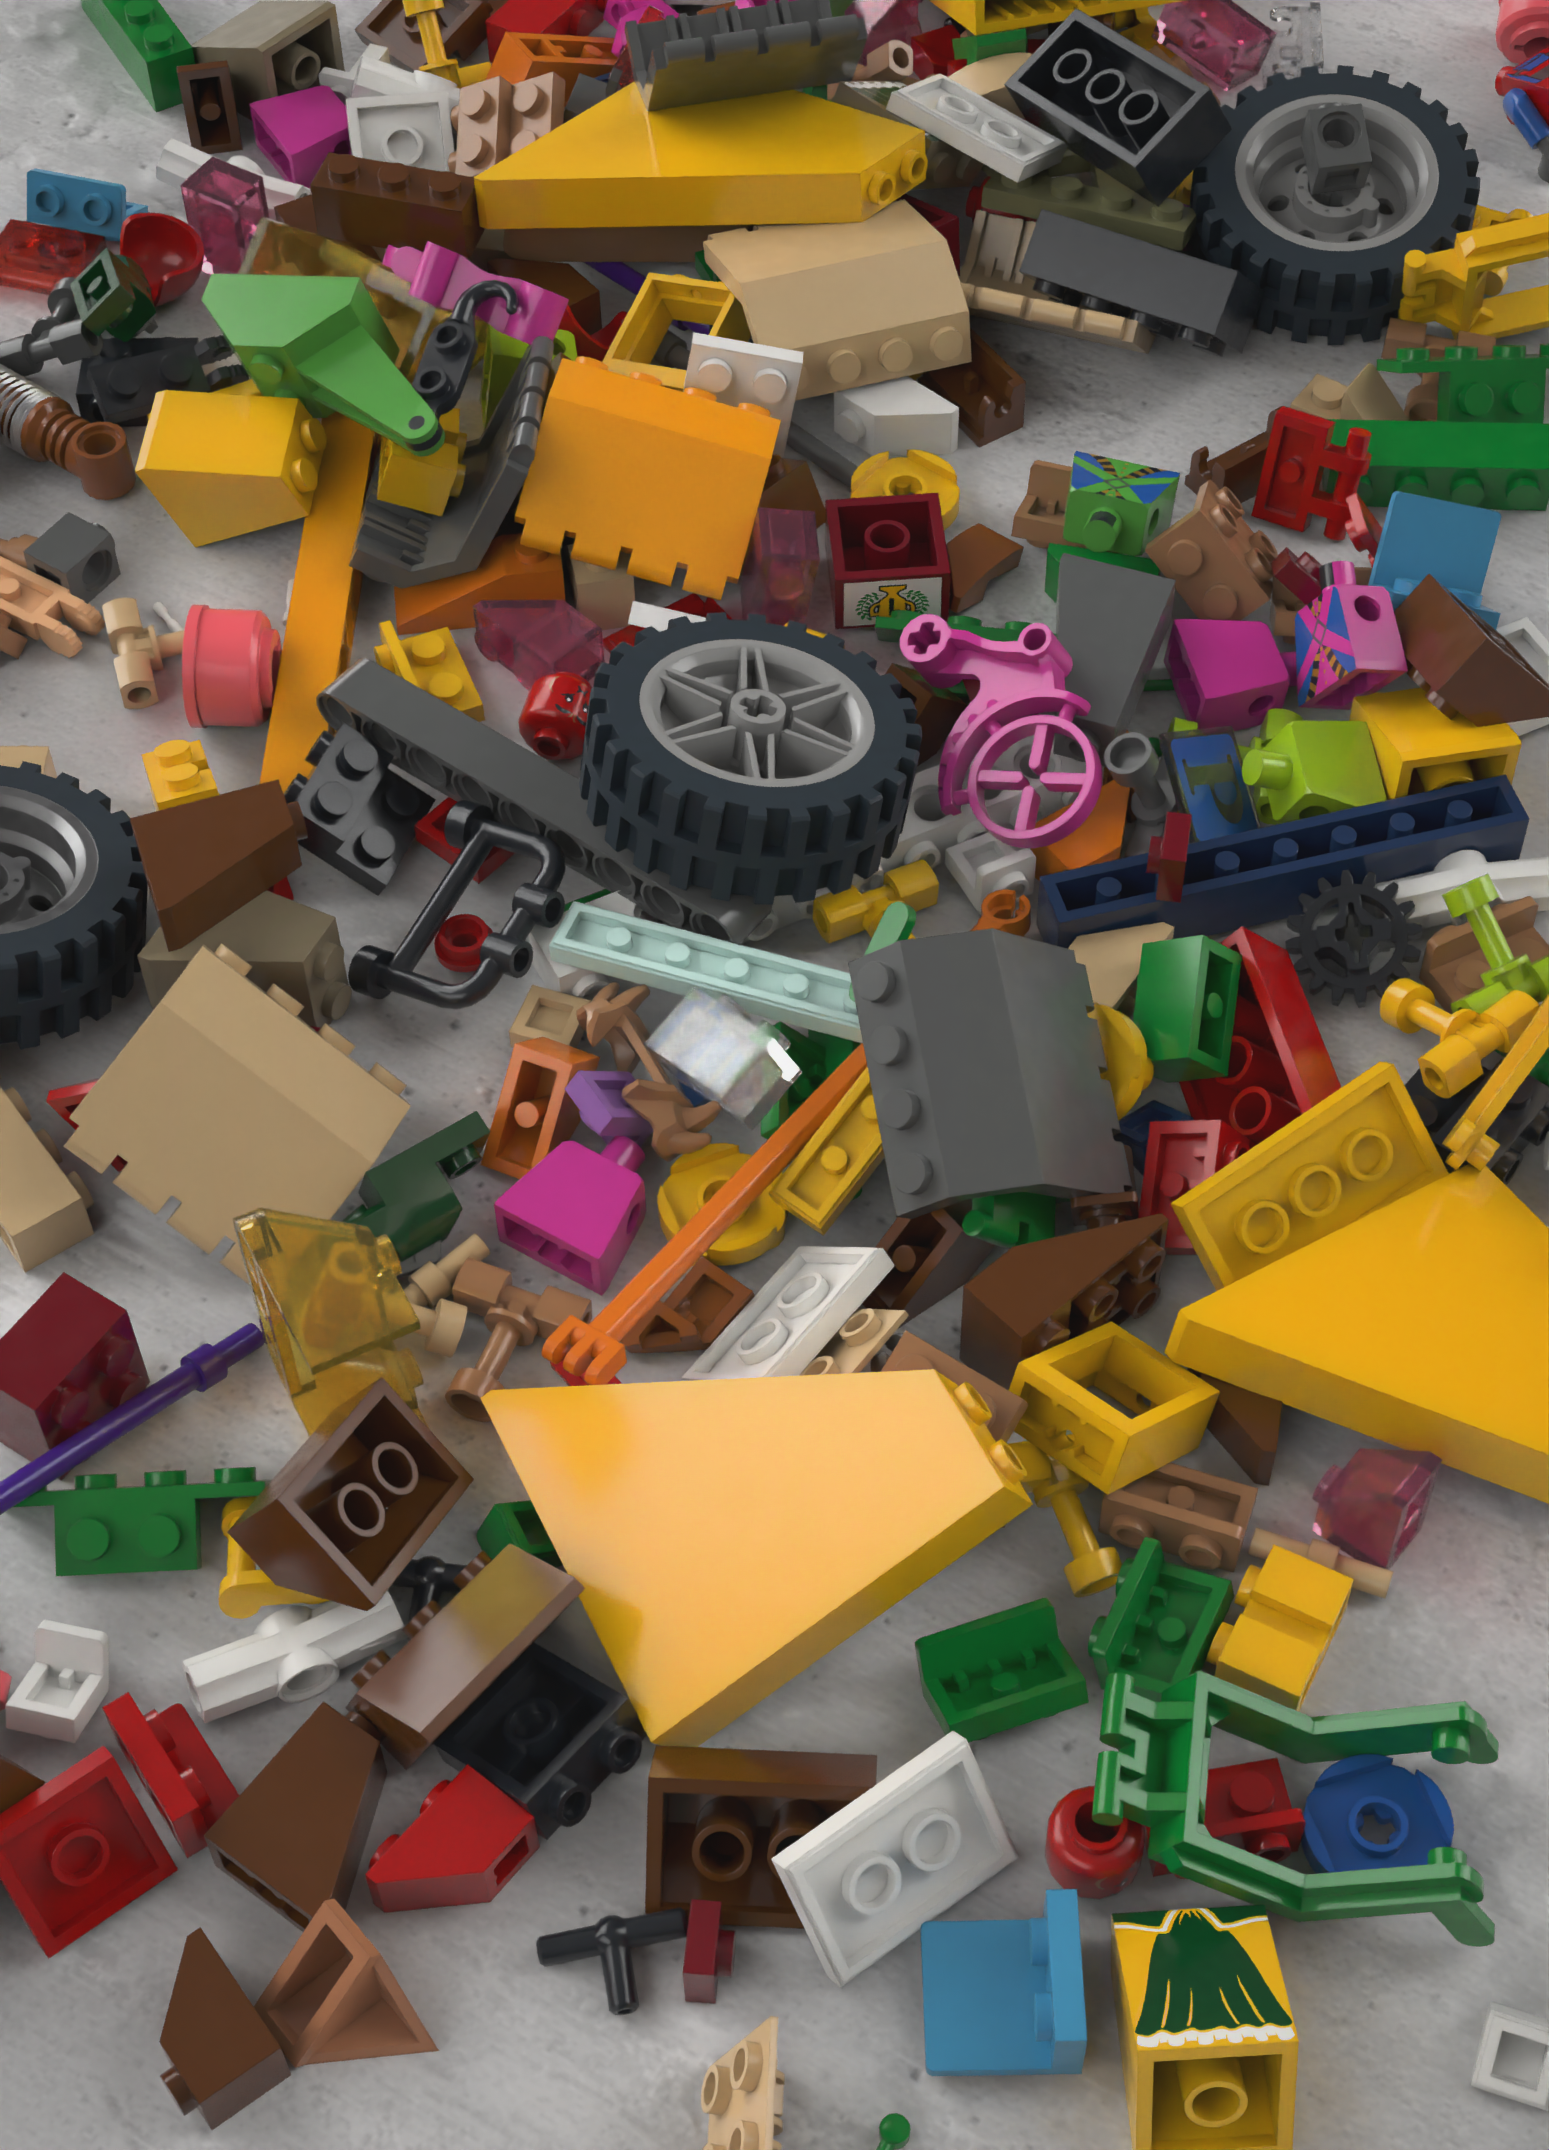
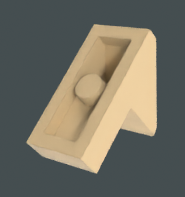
(1363, 399)

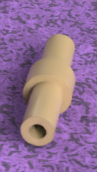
(435, 1280)
(1365, 1575)

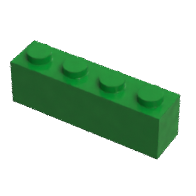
(145, 45)
(1453, 462)

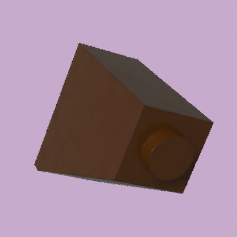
(216, 856)
(305, 1817)

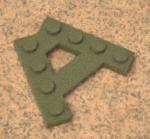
(1102, 204)

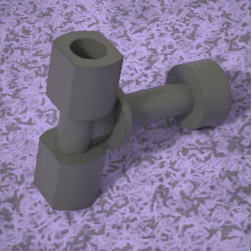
(52, 336)
(1137, 765)

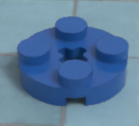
(1377, 1788)

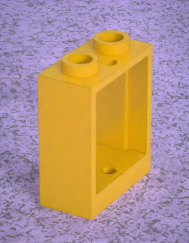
(653, 311)
(1107, 1444)

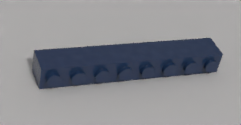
(1263, 871)

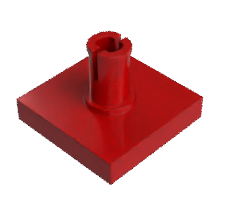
(79, 1851)

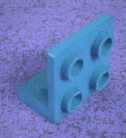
(1439, 540)
(1005, 1993)

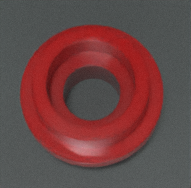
(460, 942)

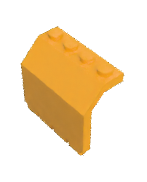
(646, 476)

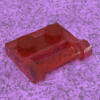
(40, 255)

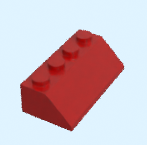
(1276, 1049)

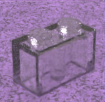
(725, 1056)

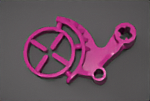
(443, 275)
(1014, 683)

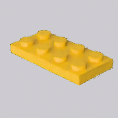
(1311, 1177)

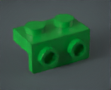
(1158, 1622)
(999, 1672)

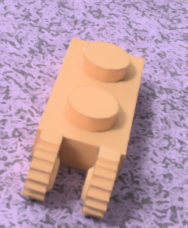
(39, 605)

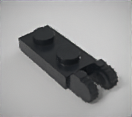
(129, 385)

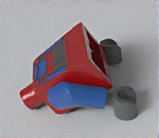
(1527, 102)

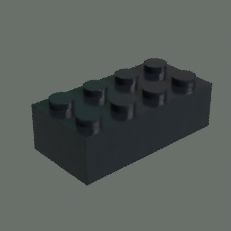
(1119, 106)
(1141, 281)

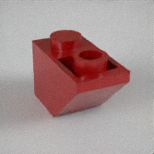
(456, 1850)

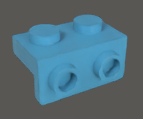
(78, 203)

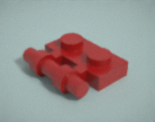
(1294, 469)

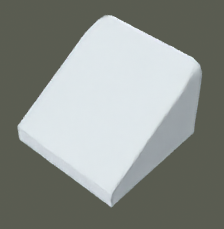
(1514, 2056)

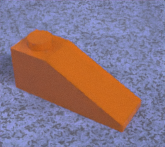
(533, 55)
(504, 573)

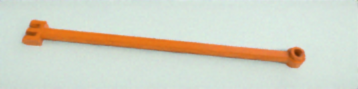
(597, 1345)

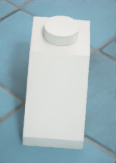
(896, 418)

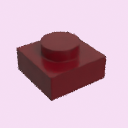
(1298, 574)
(1169, 855)
(707, 1951)

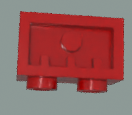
(1177, 1161)
(173, 1768)
(1250, 1811)

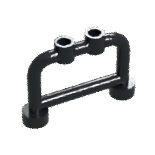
(474, 831)

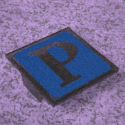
(1209, 781)

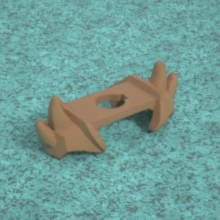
(657, 1101)

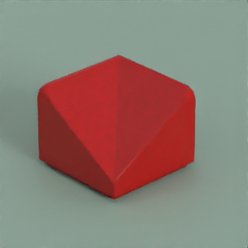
(933, 51)

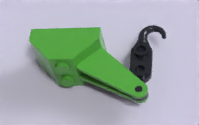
(336, 354)

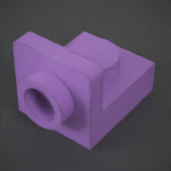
(603, 1108)

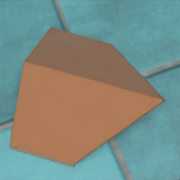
(339, 1998)

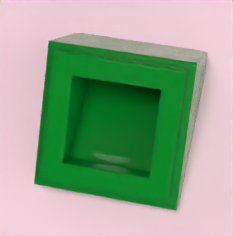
(521, 1527)

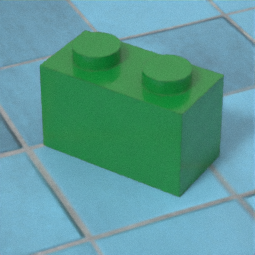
(1187, 1006)

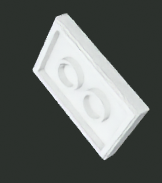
(977, 127)
(794, 1314)
(895, 1858)

